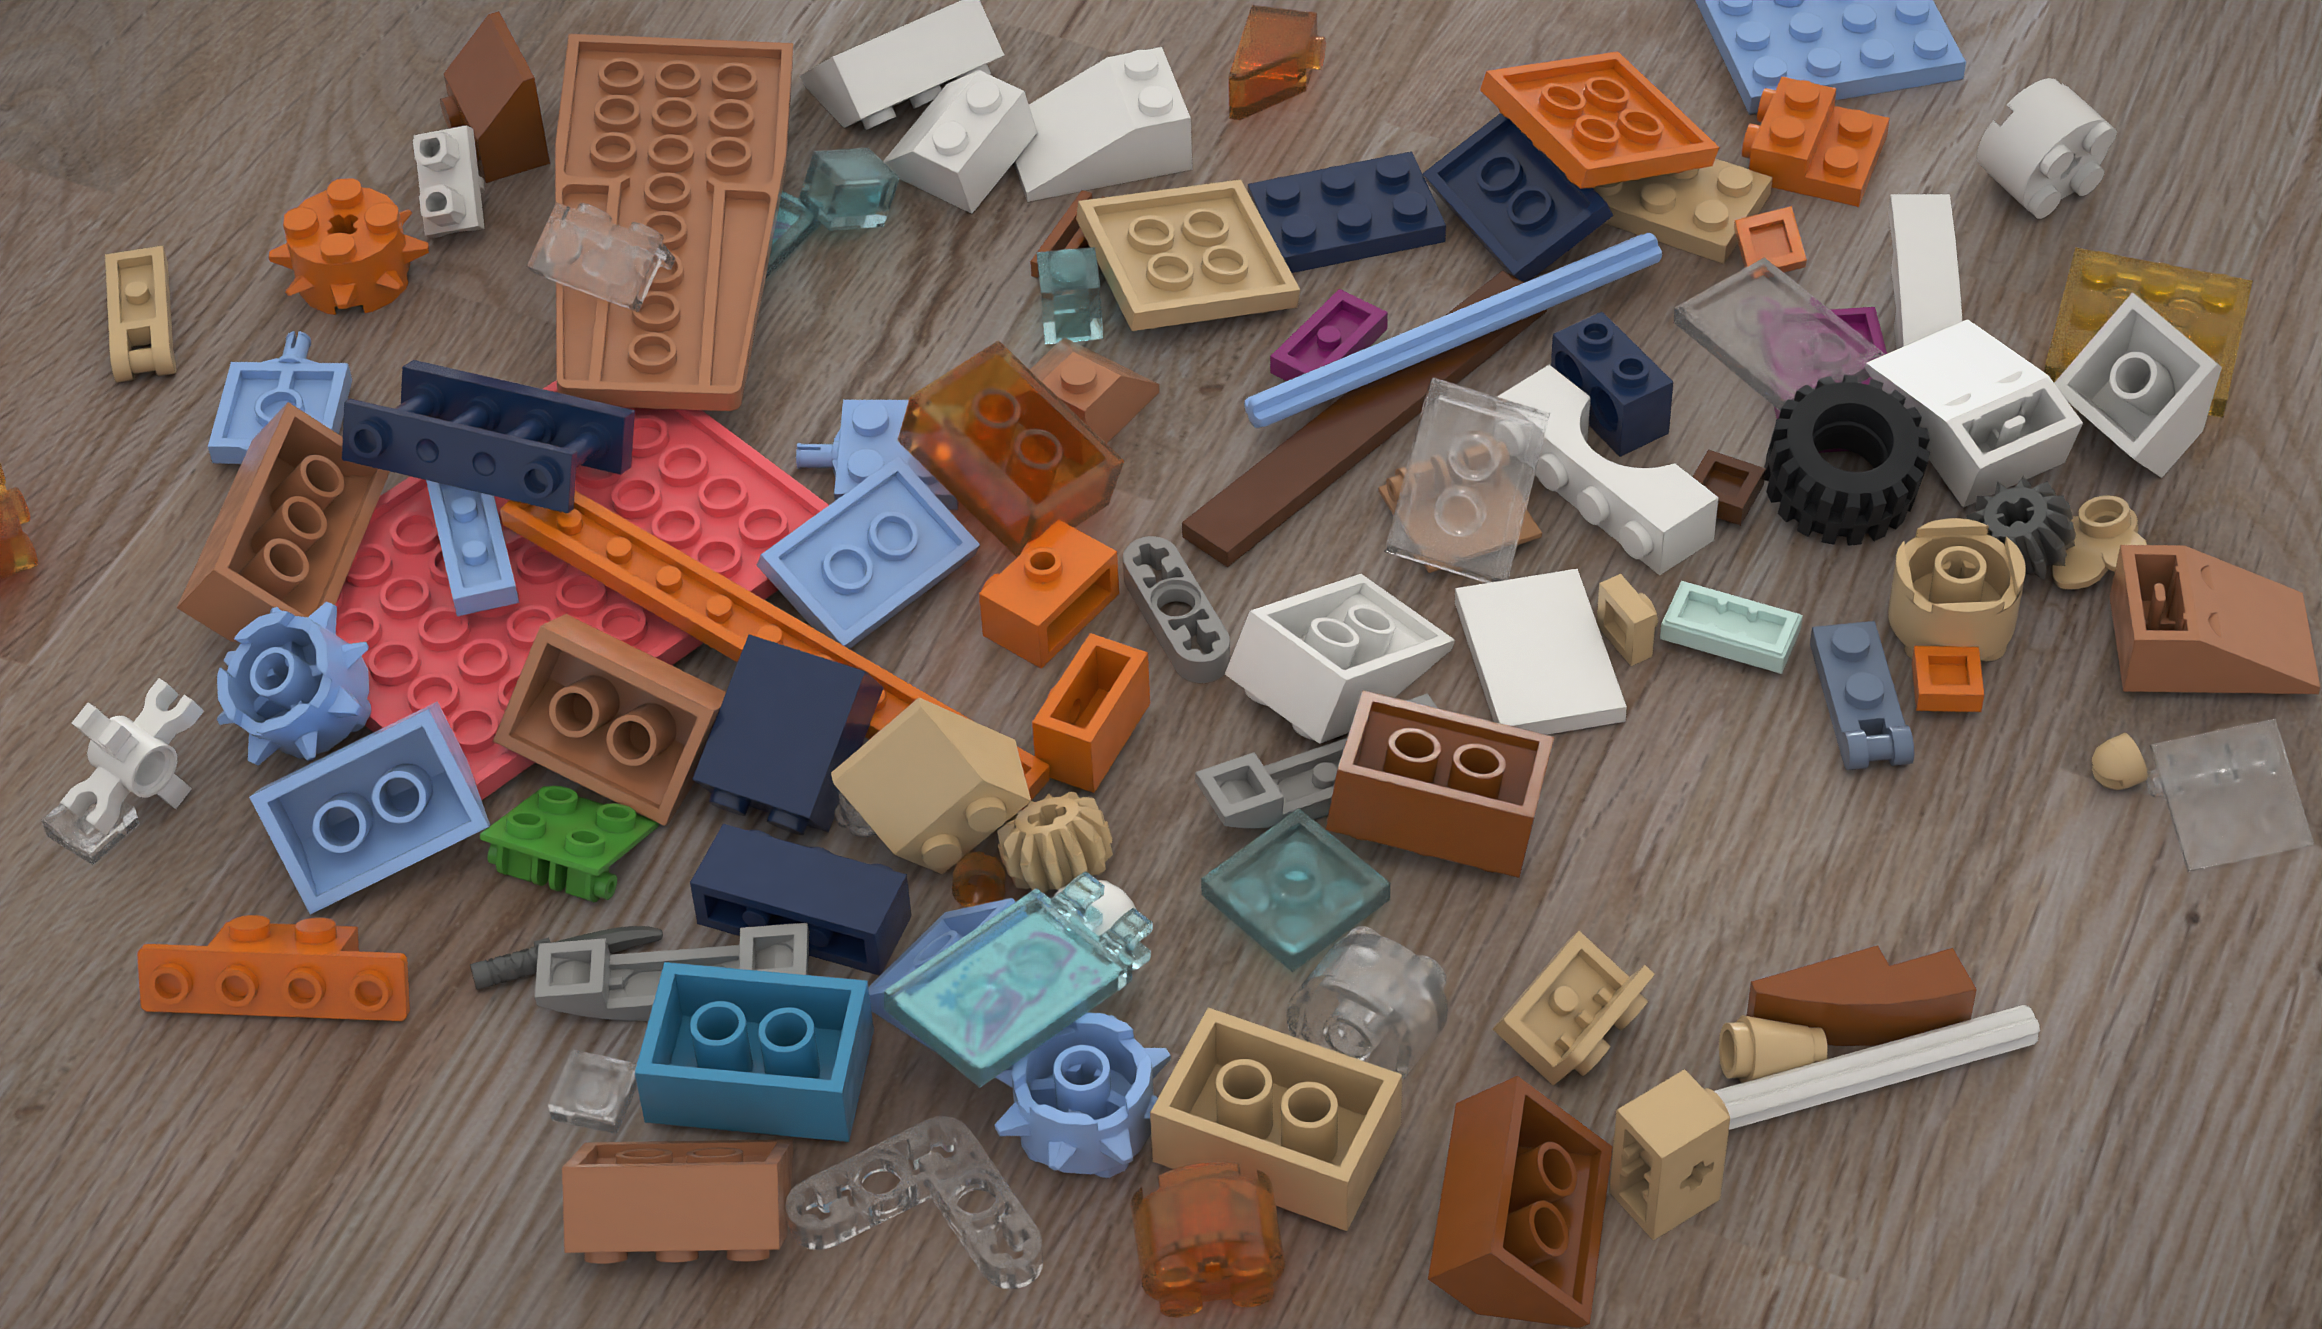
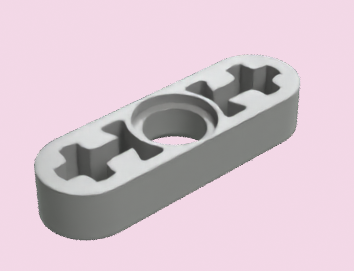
(1176, 631)

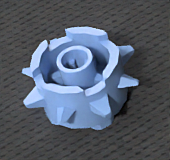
(294, 684)
(1084, 1097)

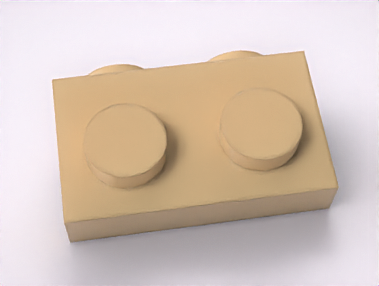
(1570, 1009)

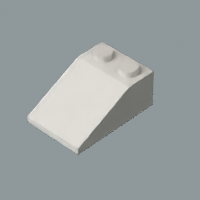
(1107, 128)
(1328, 645)

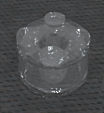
(1372, 1002)

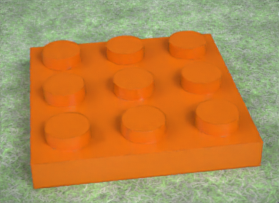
(1599, 119)

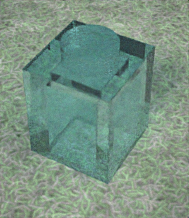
(848, 189)
(1070, 295)

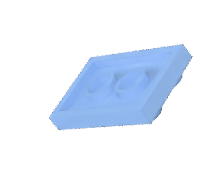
(868, 554)

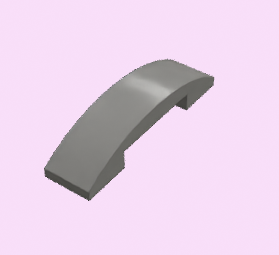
(1261, 796)
(592, 983)

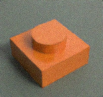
(1772, 237)
(1947, 678)

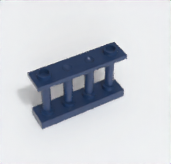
(488, 435)

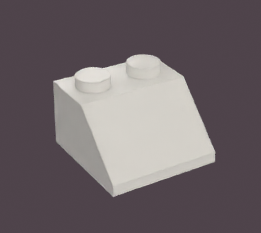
(965, 140)
(2143, 385)

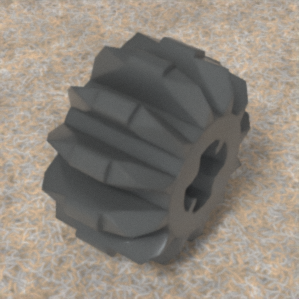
(2032, 520)

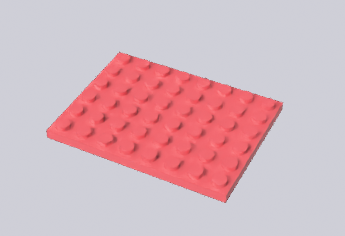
(685, 486)

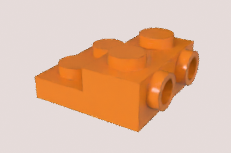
(1813, 143)

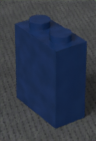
(783, 734)

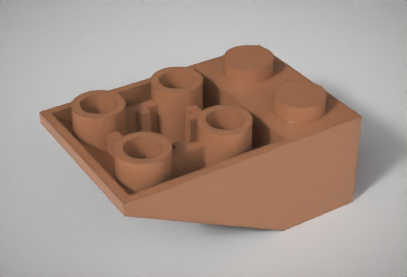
(2207, 626)

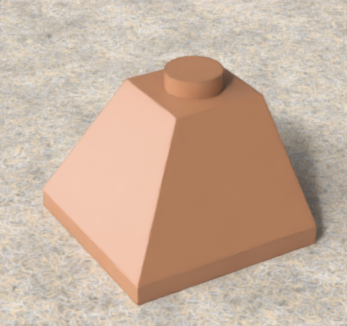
(1095, 387)

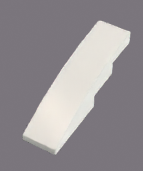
(1923, 266)

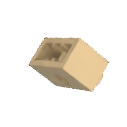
(1669, 1153)

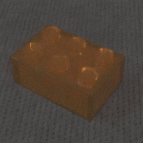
(1009, 448)

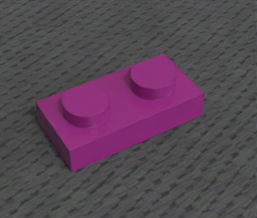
(1331, 333)

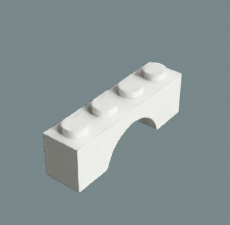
(1650, 511)

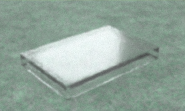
(1774, 333)
(1467, 482)

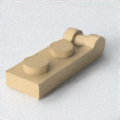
(139, 313)

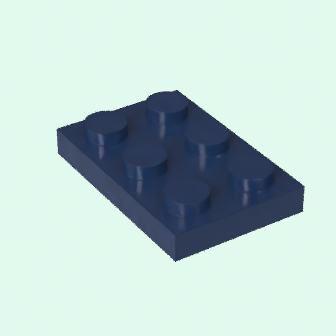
(1515, 198)
(1349, 212)

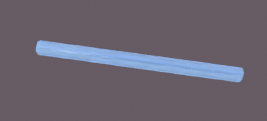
(1452, 330)

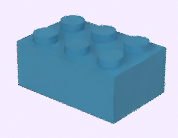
(755, 1051)

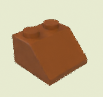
(498, 98)

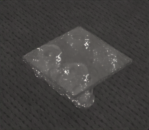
(2230, 794)

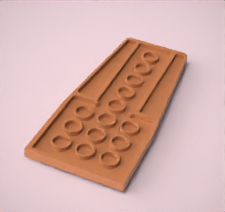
(698, 151)

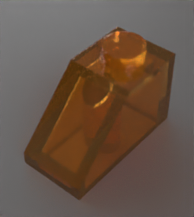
(1273, 59)

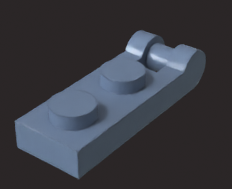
(1860, 695)

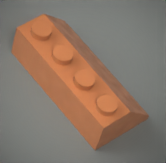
(283, 527)

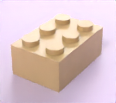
(1281, 1109)

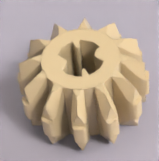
(1055, 842)

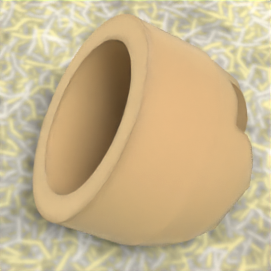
(2119, 763)

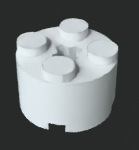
(2046, 147)

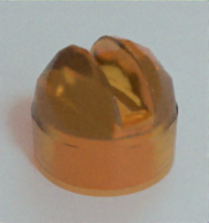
(990, 883)

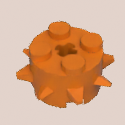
(347, 248)

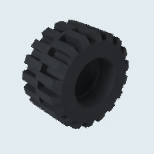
(1856, 420)

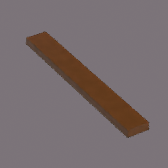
(1336, 442)

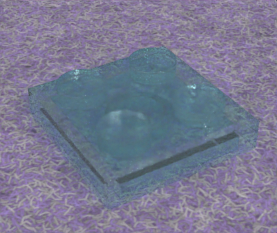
(1295, 889)

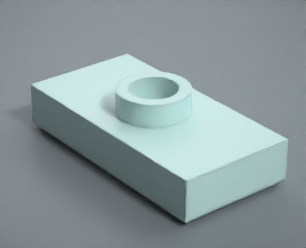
(1731, 627)

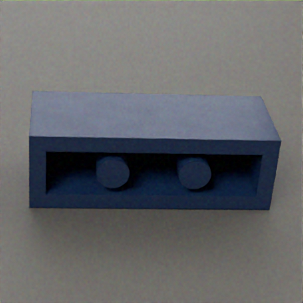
(760, 880)

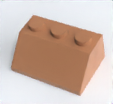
(610, 717)
(677, 1199)

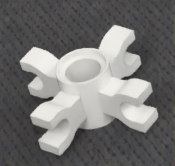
(131, 756)

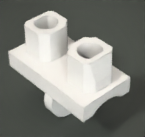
(449, 181)

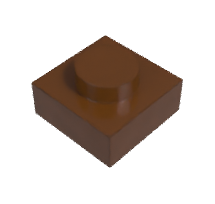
(1733, 482)

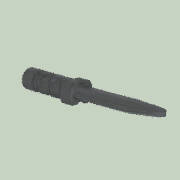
(524, 962)

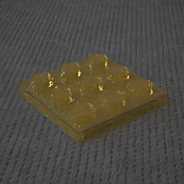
(2196, 302)

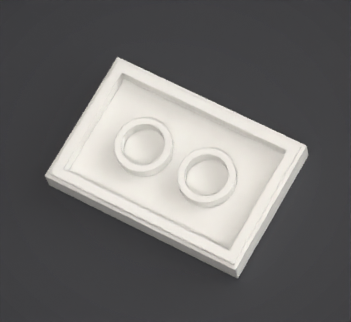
(1540, 653)

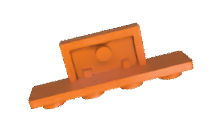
(277, 972)

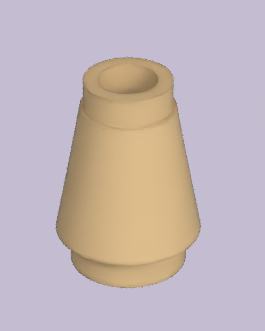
(1767, 1047)

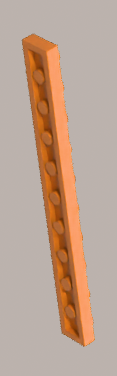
(702, 599)

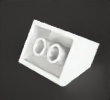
(904, 65)

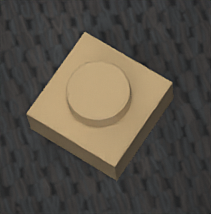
(1626, 619)

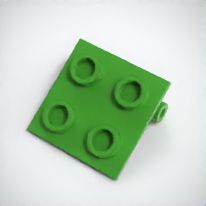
(565, 841)

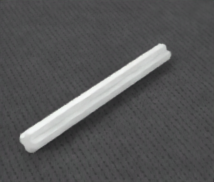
(1879, 1066)

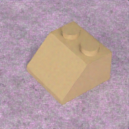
(934, 784)

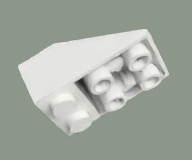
(1982, 407)

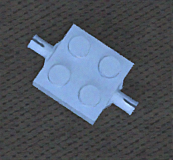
(261, 389)
(865, 445)

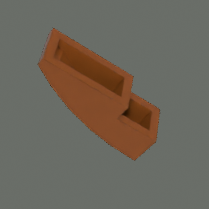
(1865, 999)

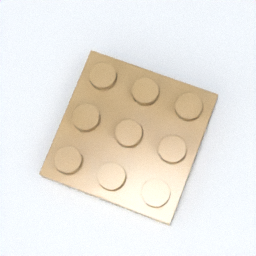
(1187, 255)

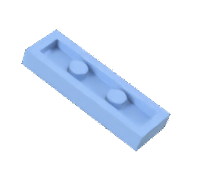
(472, 549)

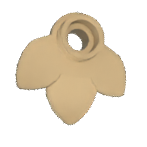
(2099, 530)

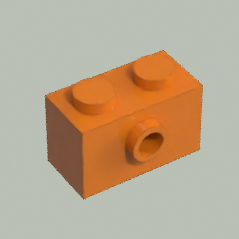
(1049, 593)
(1092, 711)

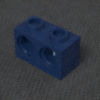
(1624, 385)

